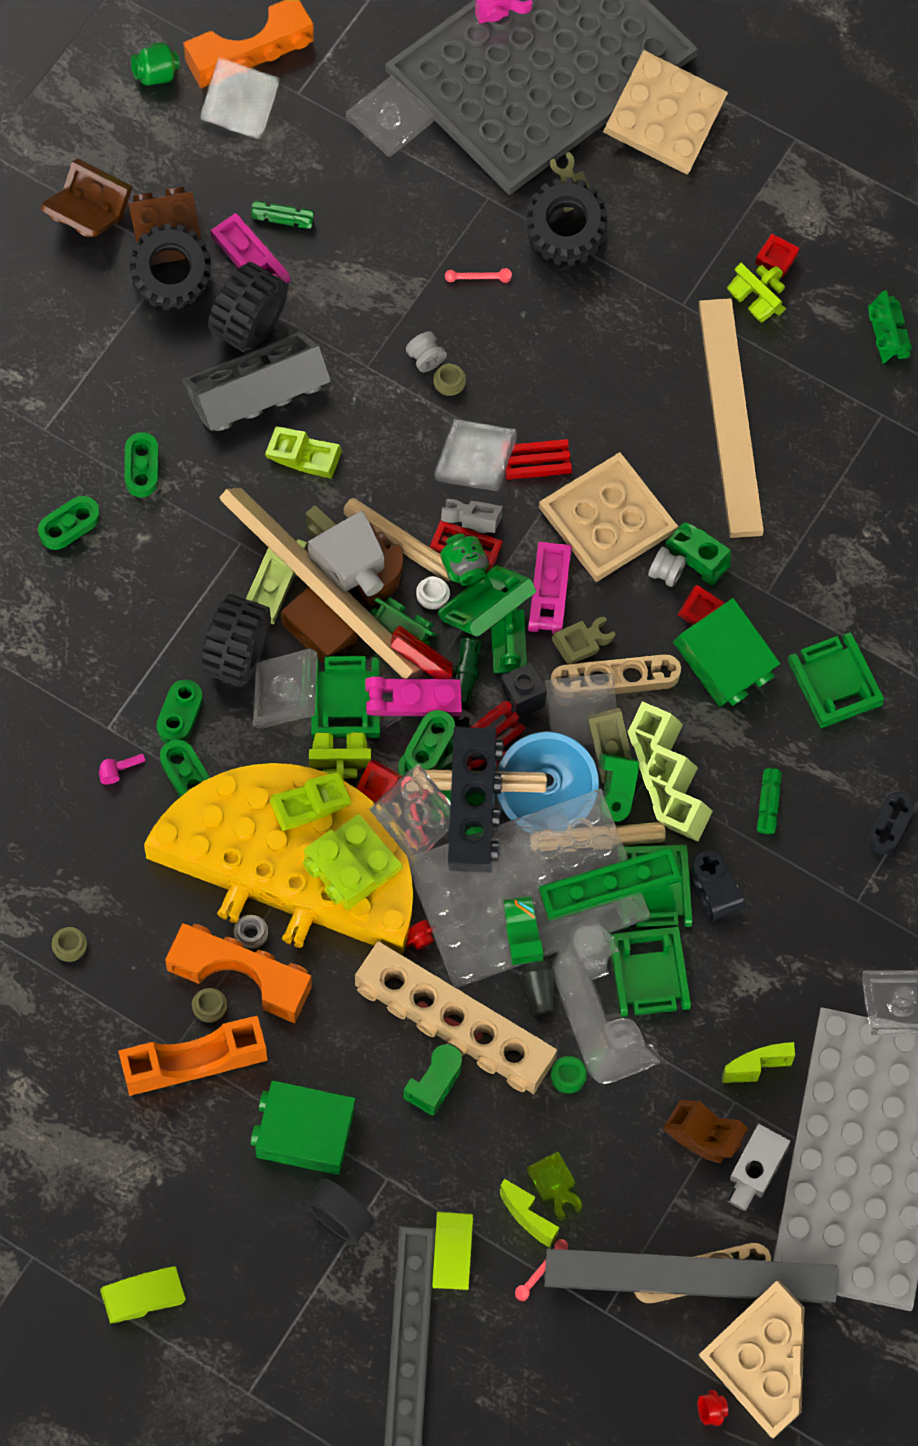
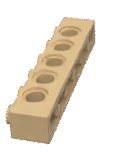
(387, 964)

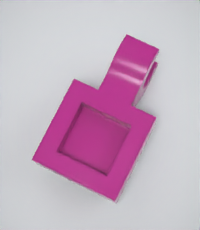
(497, 9)

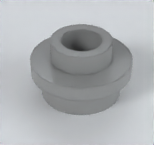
(251, 922)

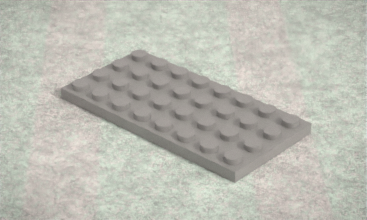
(857, 1163)

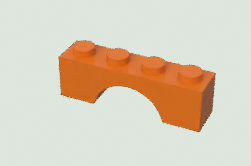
(285, 30)
(200, 954)
(161, 1065)

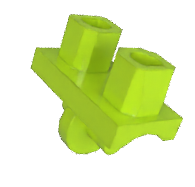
(746, 282)
(340, 760)

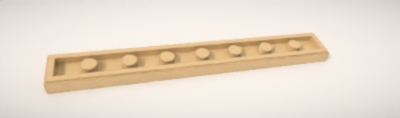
(730, 418)
(299, 562)

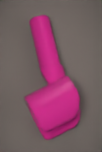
(110, 767)

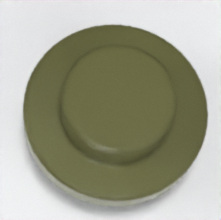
(449, 379)
(69, 944)
(209, 1005)

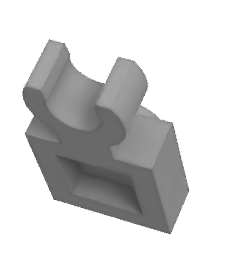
(476, 516)

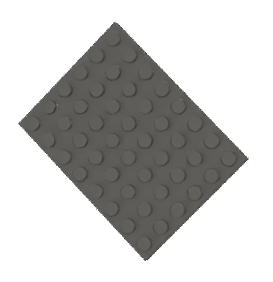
(533, 79)

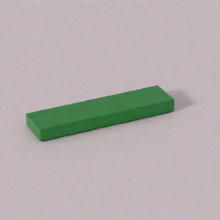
(610, 883)

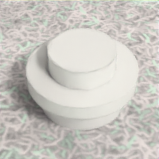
(432, 593)

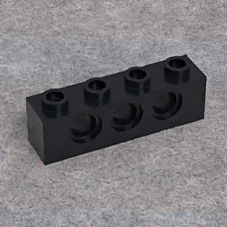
(472, 745)

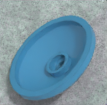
(555, 755)

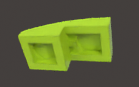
(304, 454)
(311, 802)
(748, 1066)
(520, 1206)
(452, 1250)
(142, 1294)

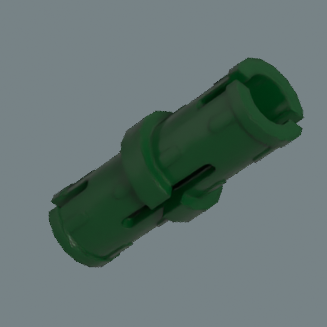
(466, 668)

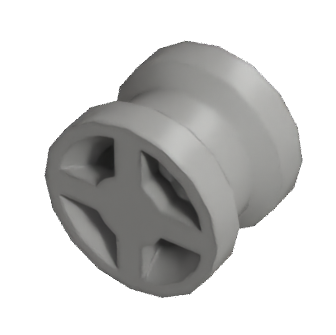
(426, 351)
(667, 567)

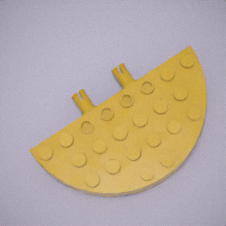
(233, 840)

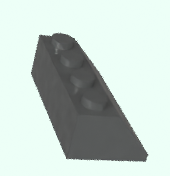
(257, 381)

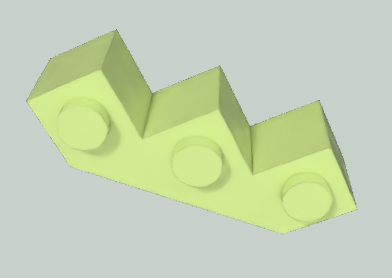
(667, 772)

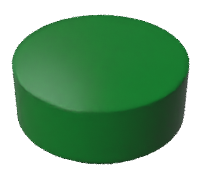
(568, 1074)

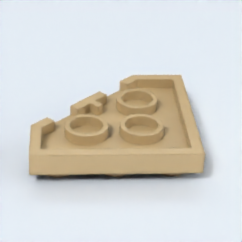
(763, 1358)

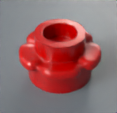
(420, 935)
(712, 1408)

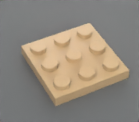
(665, 112)
(608, 517)

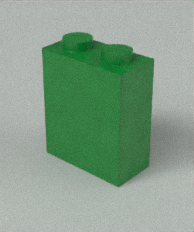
(727, 654)
(303, 1127)

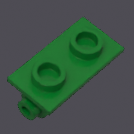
(885, 315)
(392, 615)
(509, 642)

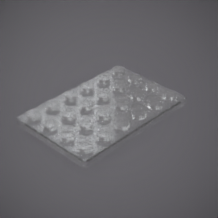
(533, 851)

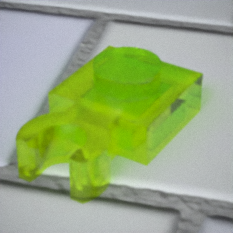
(552, 1181)

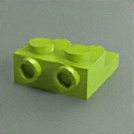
(350, 862)

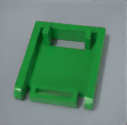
(485, 603)
(833, 676)
(344, 696)
(669, 901)
(650, 979)

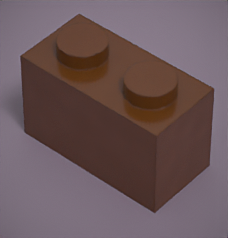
(318, 626)

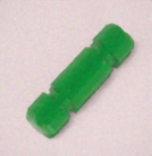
(282, 214)
(769, 801)

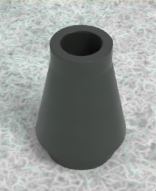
(539, 984)

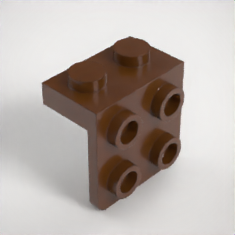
(89, 200)
(174, 208)

